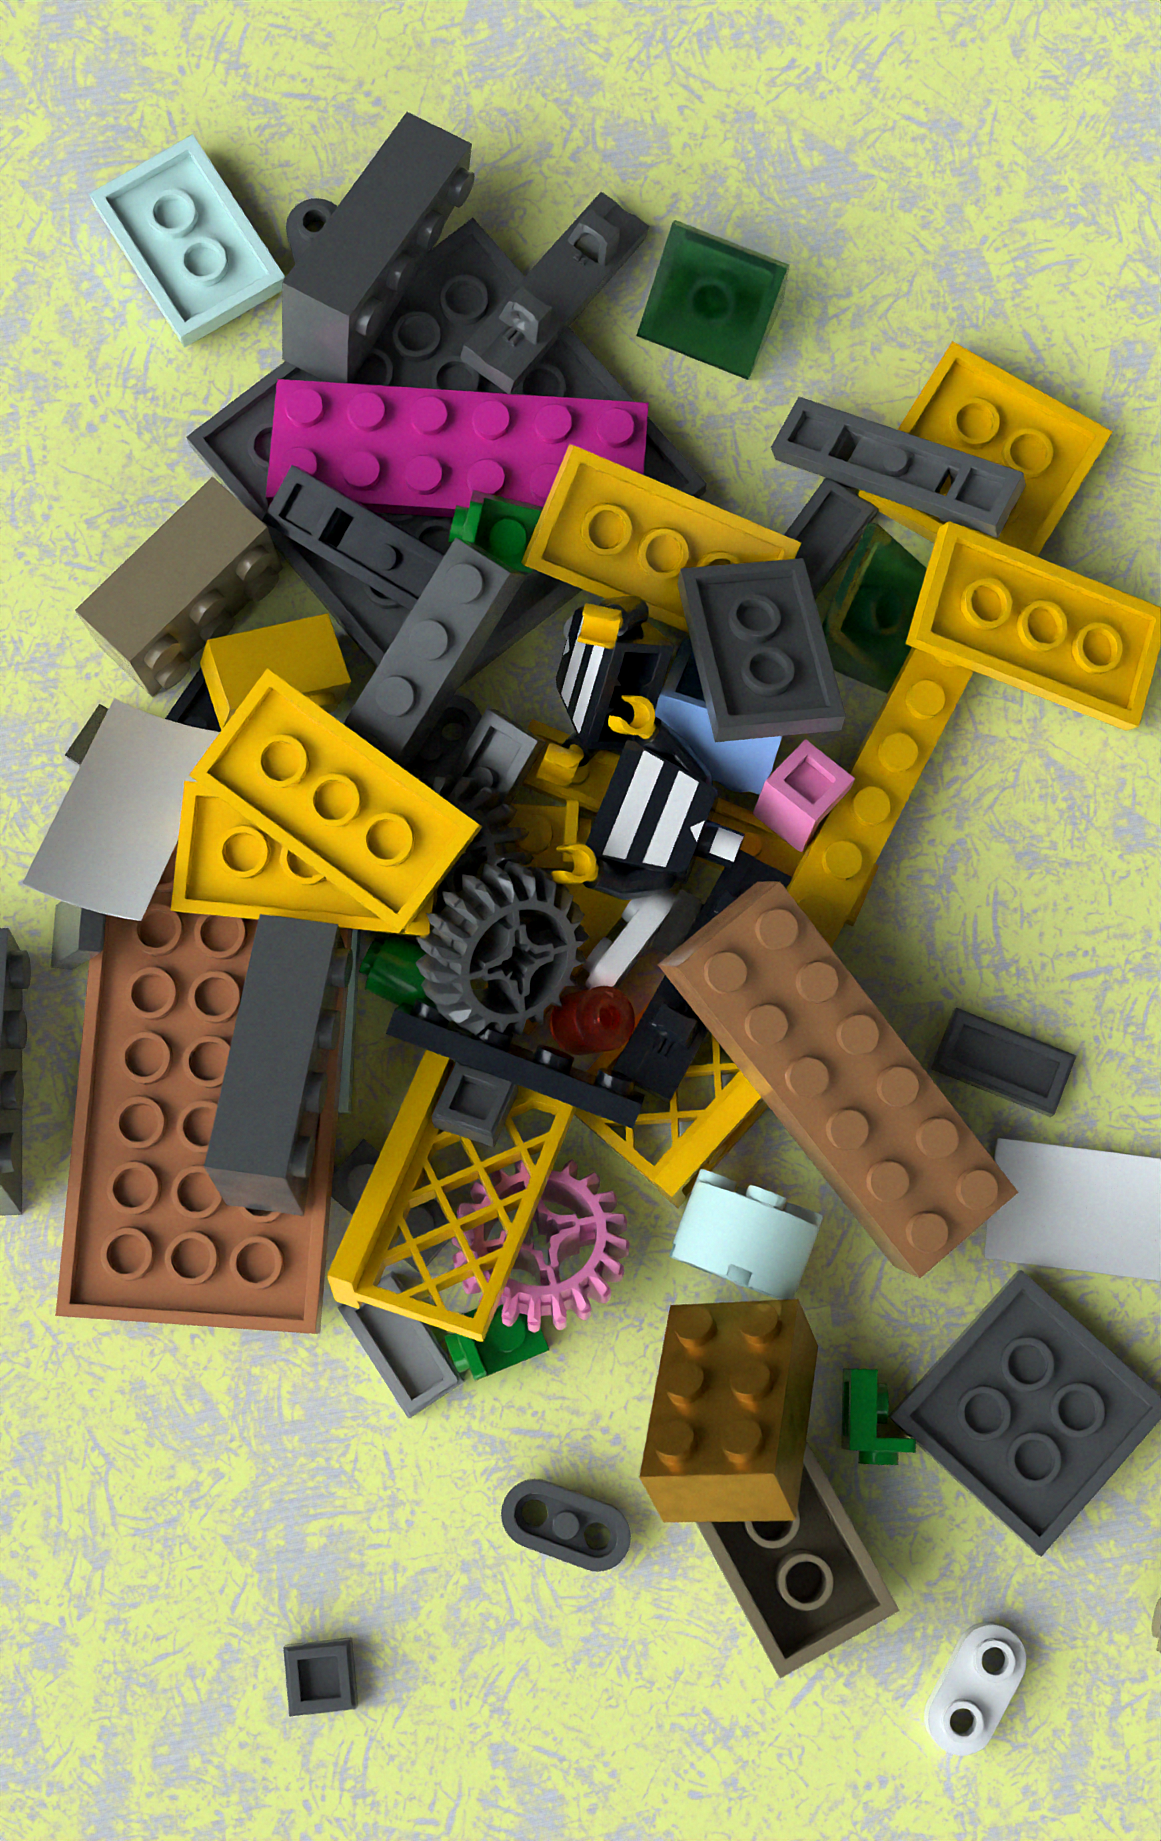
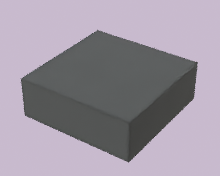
(474, 1104)
(320, 1676)

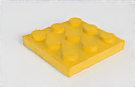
(1010, 423)

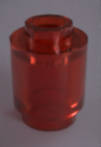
(592, 1021)

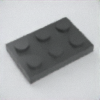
(760, 650)

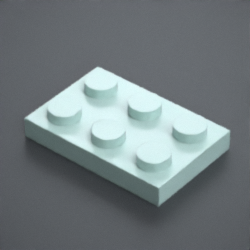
(188, 240)

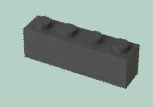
(433, 651)

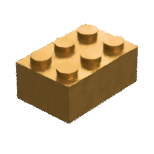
(730, 1412)

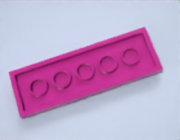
(435, 446)

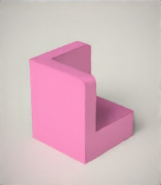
(801, 794)

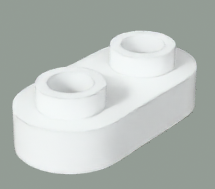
(613, 961)
(970, 1687)

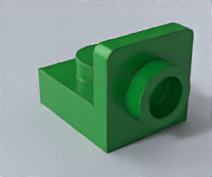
(497, 526)
(499, 1350)
(863, 1406)

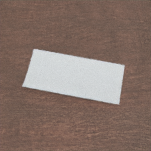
(120, 814)
(1078, 1210)

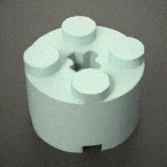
(746, 1235)

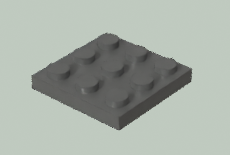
(1029, 1412)

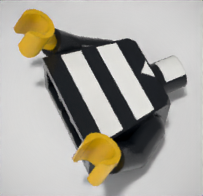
(605, 656)
(651, 816)

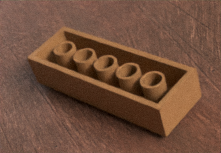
(838, 1077)

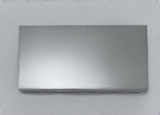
(403, 1352)

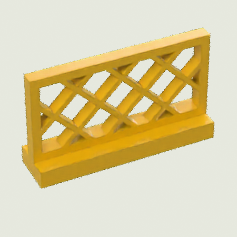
(704, 1141)
(395, 1190)

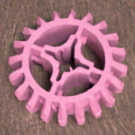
(566, 1237)

